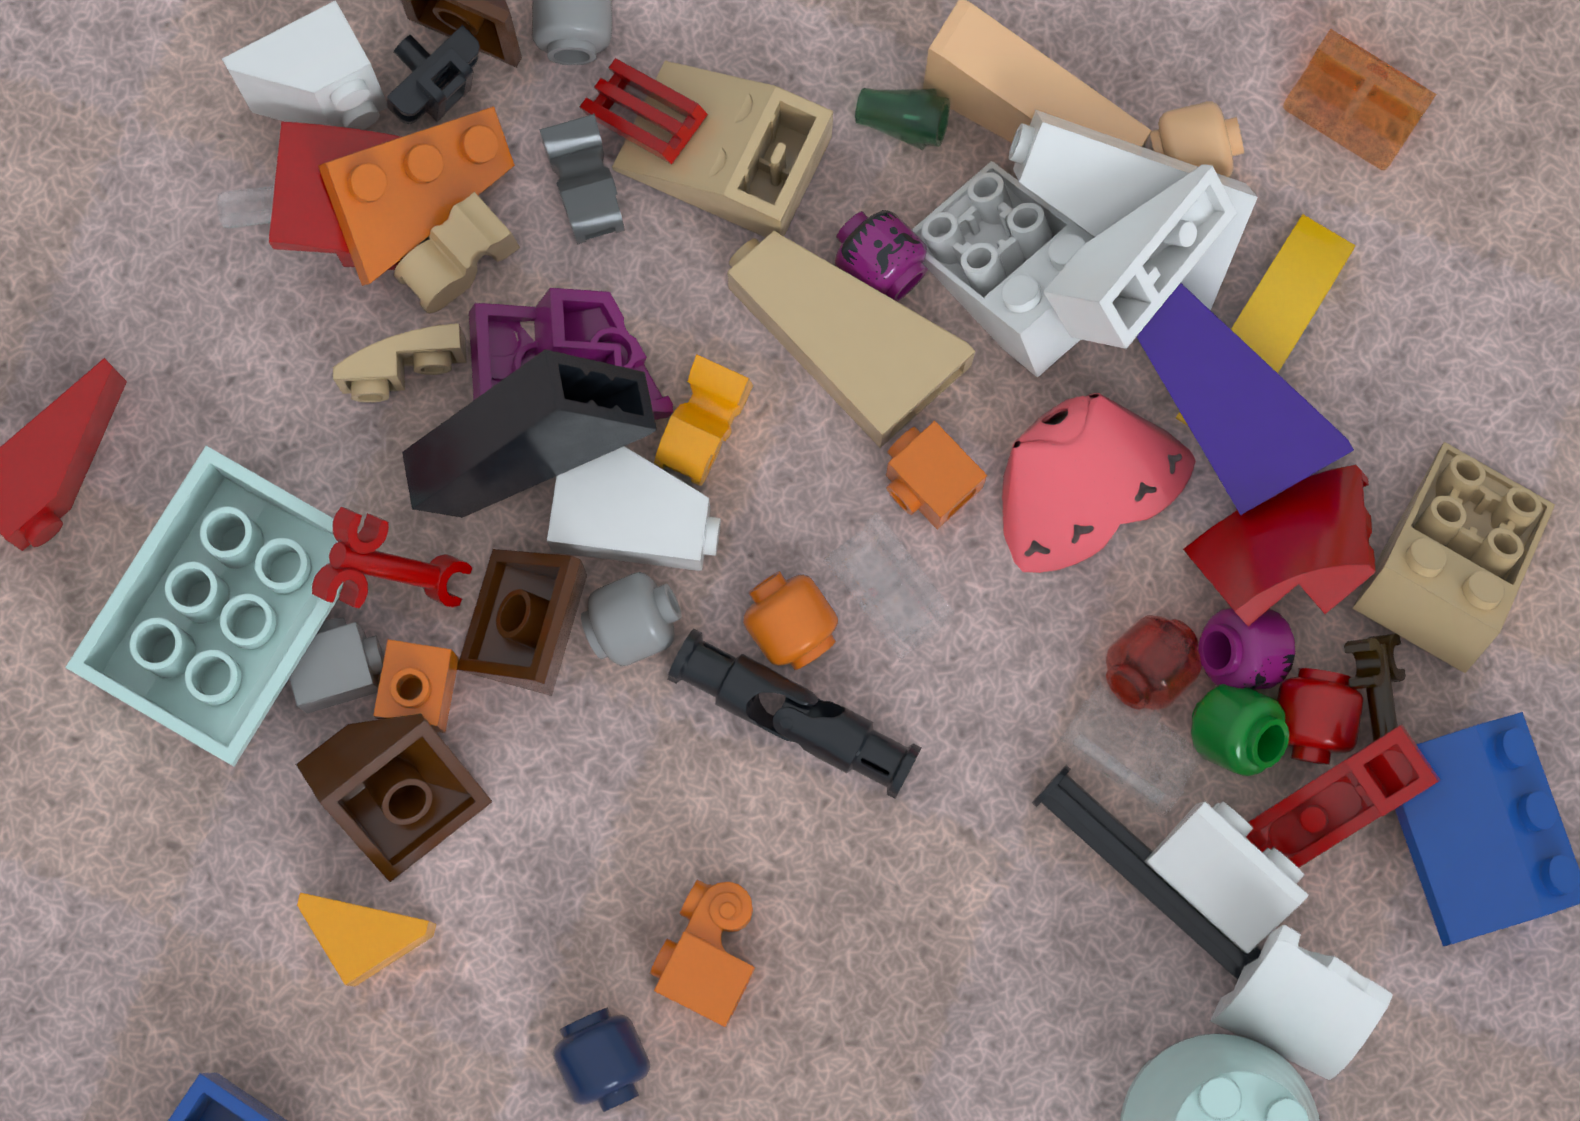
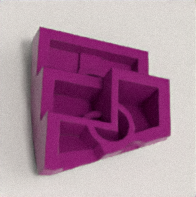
(565, 322)

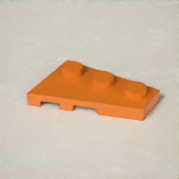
(405, 187)

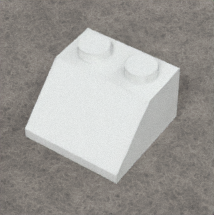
(310, 73)

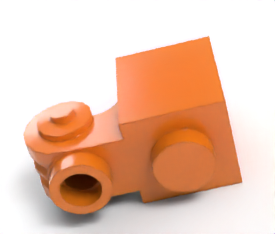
(698, 968)

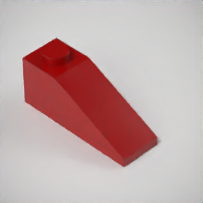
(51, 456)

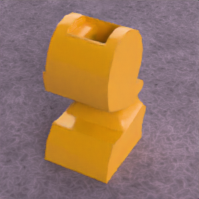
(704, 422)

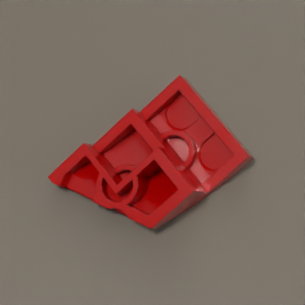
(301, 205)
(1301, 537)

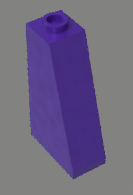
(1236, 405)

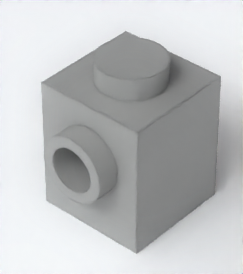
(337, 667)

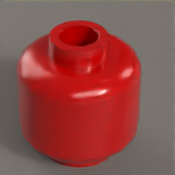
(1320, 714)

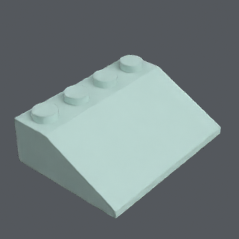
(213, 607)

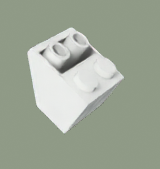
(1227, 875)

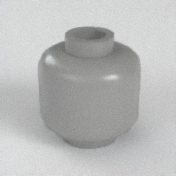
(572, 29)
(630, 619)

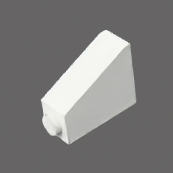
(631, 513)

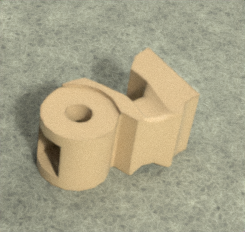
(448, 260)

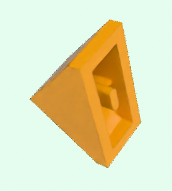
(360, 937)

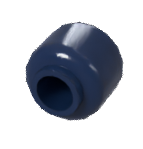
(601, 1059)

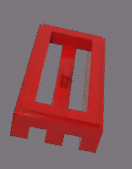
(613, 92)

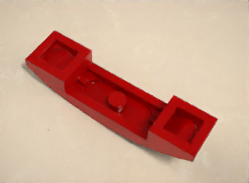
(1344, 798)

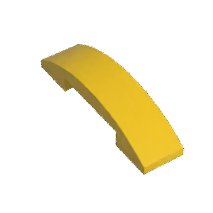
(1291, 291)

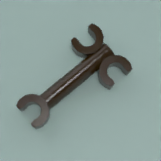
(1376, 673)

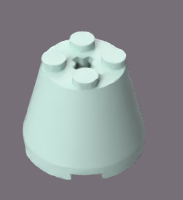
(1218, 1081)

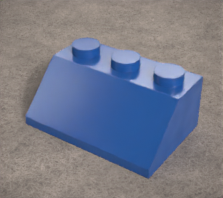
(1488, 833)

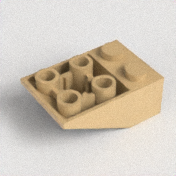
(746, 156)
(1456, 559)

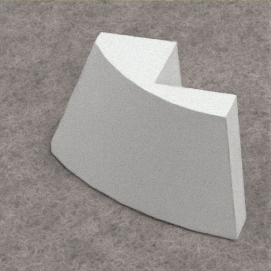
(1303, 1005)

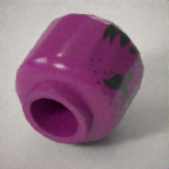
(882, 253)
(1247, 655)

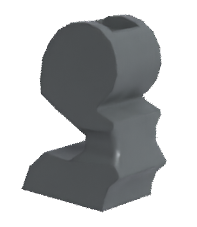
(583, 181)

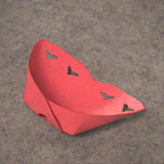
(1085, 477)

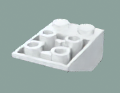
(996, 256)

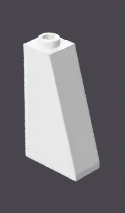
(1106, 178)

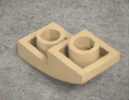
(380, 366)

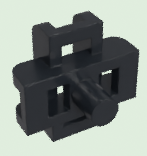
(430, 73)

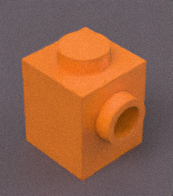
(932, 474)
(416, 682)

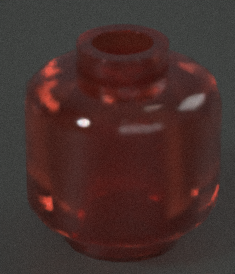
(1153, 662)

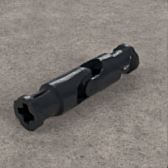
(816, 725)

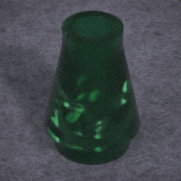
(905, 114)

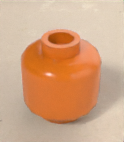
(790, 620)

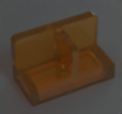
(1358, 100)

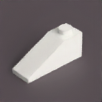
(1139, 261)

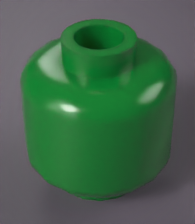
(1239, 729)

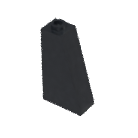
(526, 431)

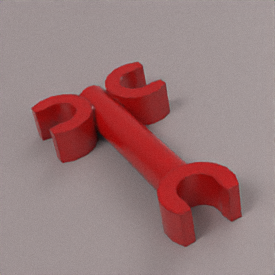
(357, 555)

